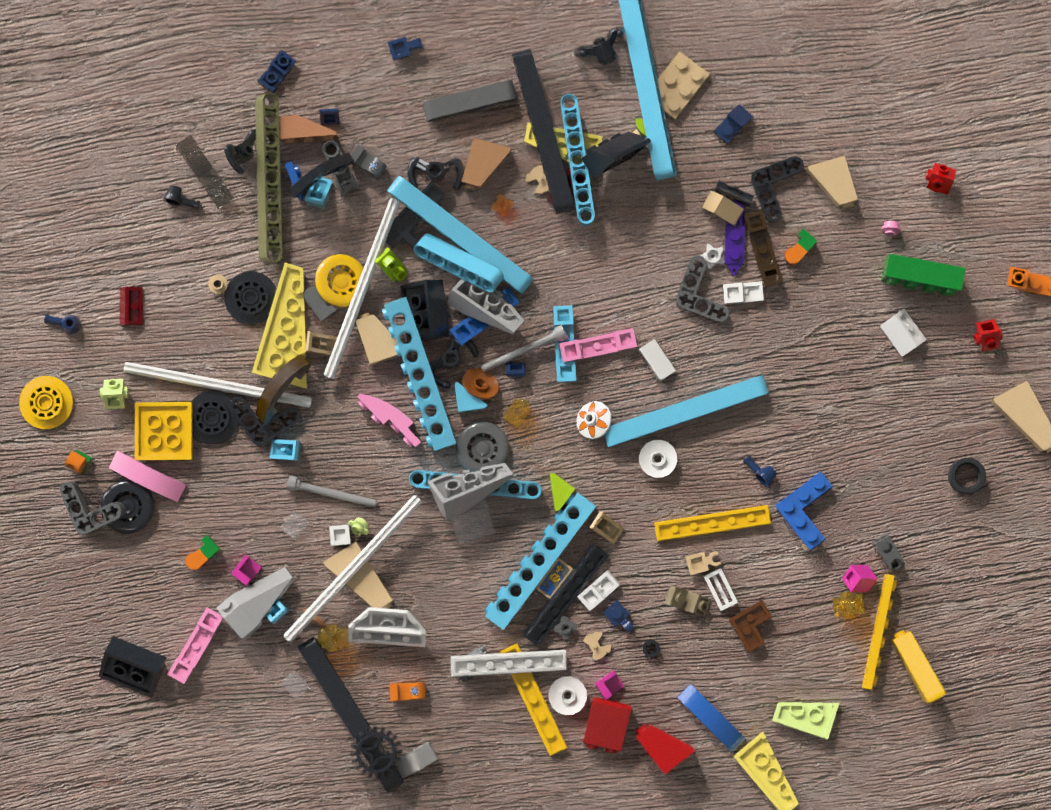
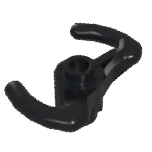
(602, 47)
(242, 152)
(435, 170)
(451, 360)

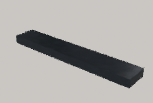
(565, 595)

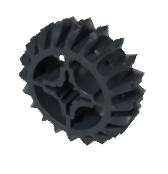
(392, 757)

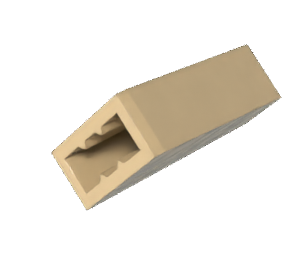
(1026, 414)
(365, 580)

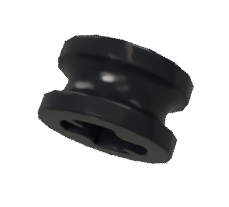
(648, 642)

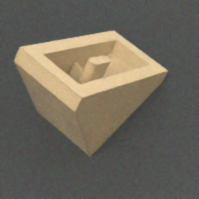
(723, 208)
(320, 343)
(606, 527)

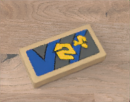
(554, 578)

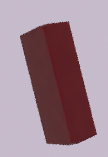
(131, 306)

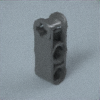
(345, 179)

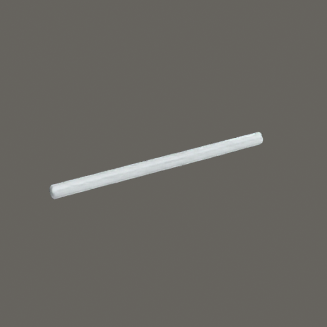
(361, 288)
(211, 383)
(352, 568)

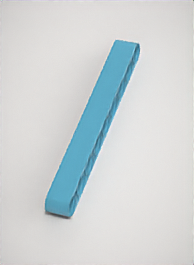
(458, 233)
(686, 410)

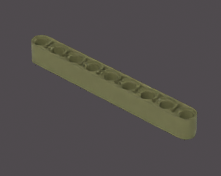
(273, 170)

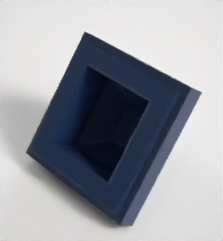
(329, 117)
(515, 370)

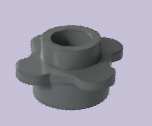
(560, 627)

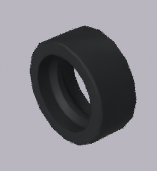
(981, 475)

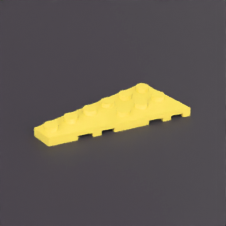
(285, 327)

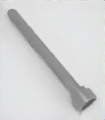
(558, 334)
(295, 484)

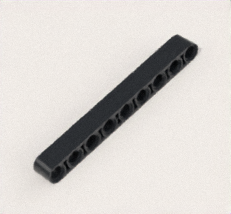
(543, 131)
(346, 706)

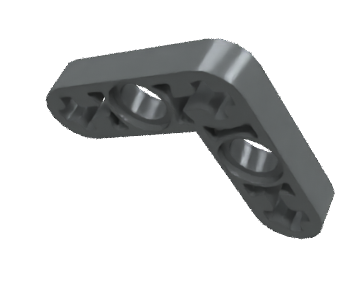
(691, 292)
(84, 515)

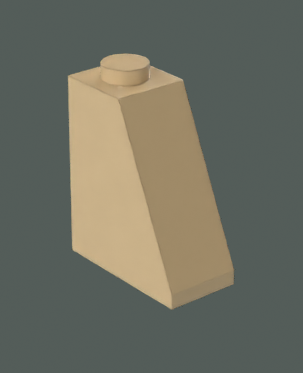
(835, 181)
(376, 339)

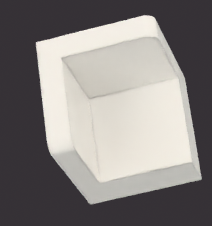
(340, 535)

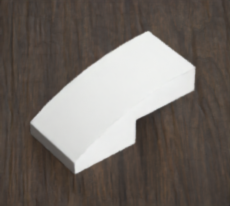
(743, 292)
(598, 590)

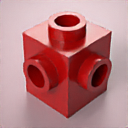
(940, 178)
(988, 339)

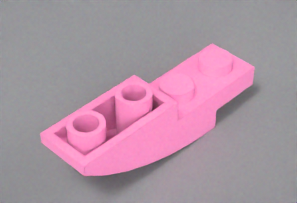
(385, 412)

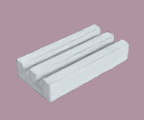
(727, 603)

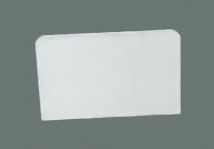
(903, 332)

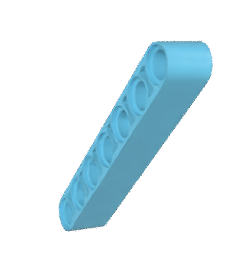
(579, 150)
(503, 491)

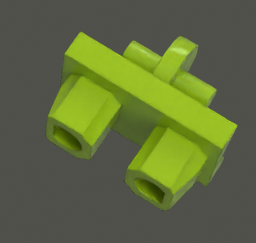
(391, 265)

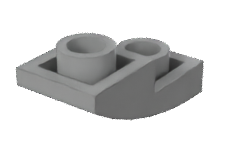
(416, 759)

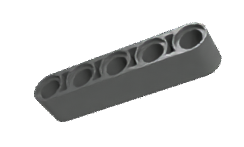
(469, 101)

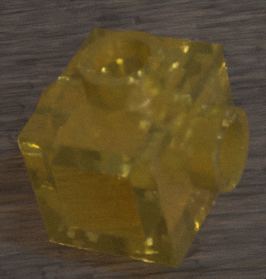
(848, 605)
(339, 639)

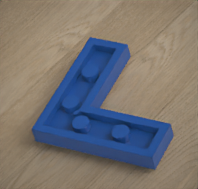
(793, 505)

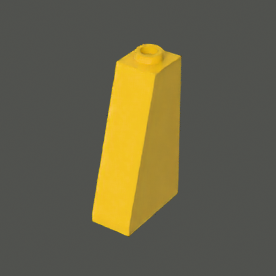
(917, 666)

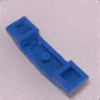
(472, 327)
(711, 718)

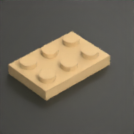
(680, 84)

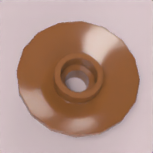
(480, 383)

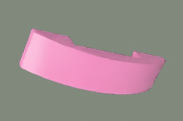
(598, 345)
(147, 476)
(195, 646)

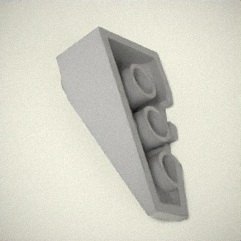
(485, 306)
(462, 491)
(248, 606)

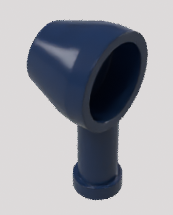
(63, 322)
(765, 475)

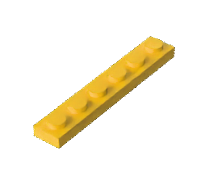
(881, 623)

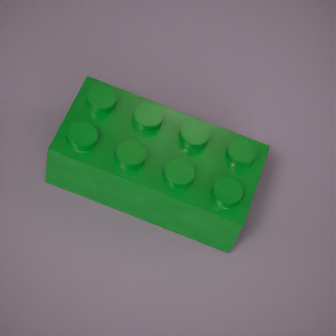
(922, 274)

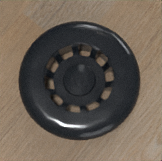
(250, 297)
(212, 417)
(131, 505)

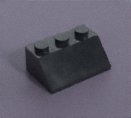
(613, 152)
(428, 308)
(132, 666)

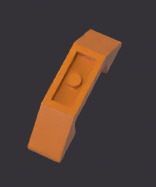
(1029, 282)

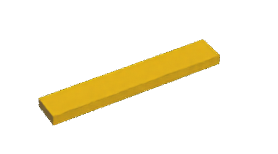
(712, 523)
(537, 708)

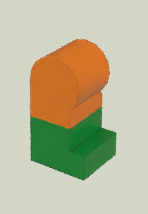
(796, 253)
(78, 461)
(203, 554)

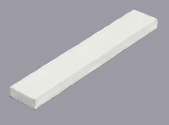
(508, 663)

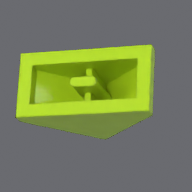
(561, 491)

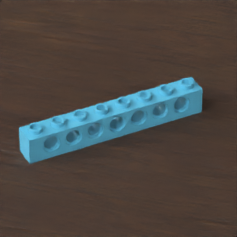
(446, 436)
(503, 618)

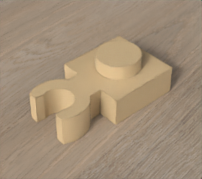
(699, 563)

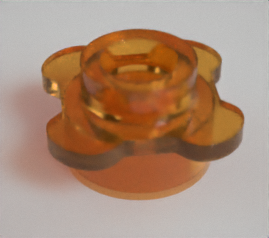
(502, 200)

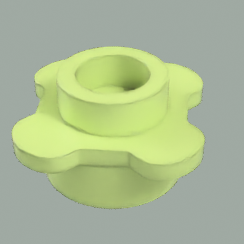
(359, 526)

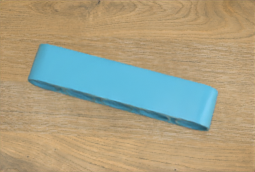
(458, 262)

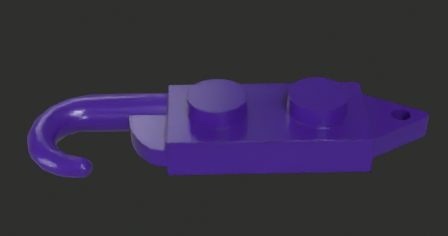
(735, 243)

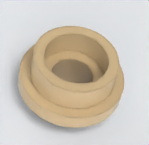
(224, 284)

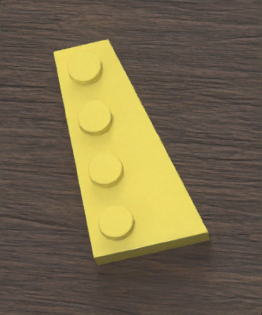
(589, 141)
(766, 772)

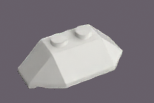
(387, 627)

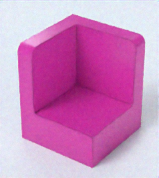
(246, 570)
(859, 578)
(609, 684)

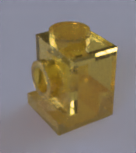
(517, 420)

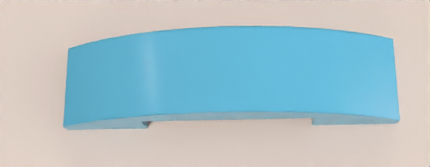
(565, 370)

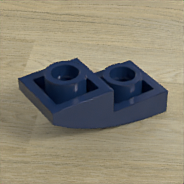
(277, 71)

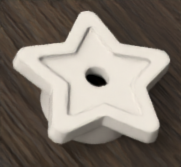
(716, 252)

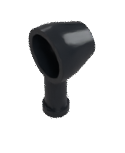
(175, 197)

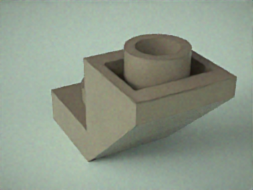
(687, 601)

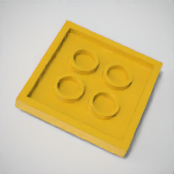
(164, 431)

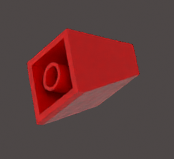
(606, 724)
(663, 747)

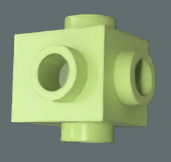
(114, 394)

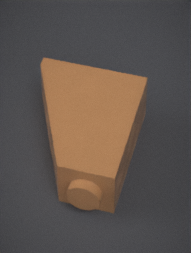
(483, 163)

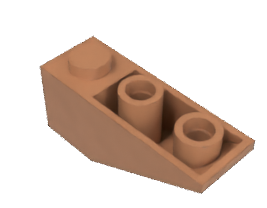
(297, 128)

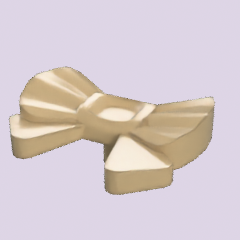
(537, 173)
(592, 641)

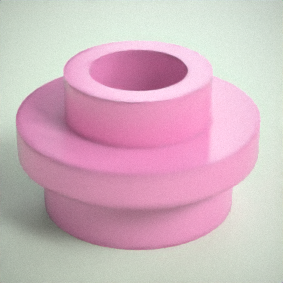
(891, 228)

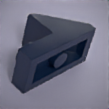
(733, 123)

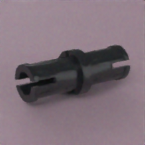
(734, 193)

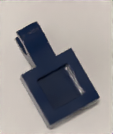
(401, 48)
(617, 614)

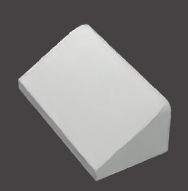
(657, 360)

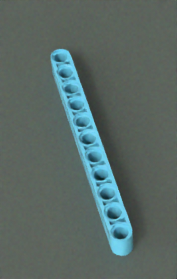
(648, 89)

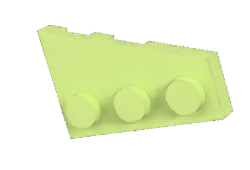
(807, 717)

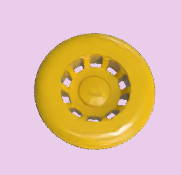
(339, 280)
(46, 402)

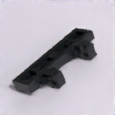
(404, 222)

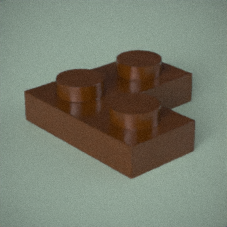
(745, 623)

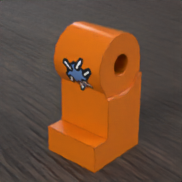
(407, 691)

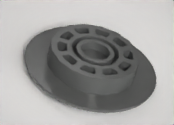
(482, 447)

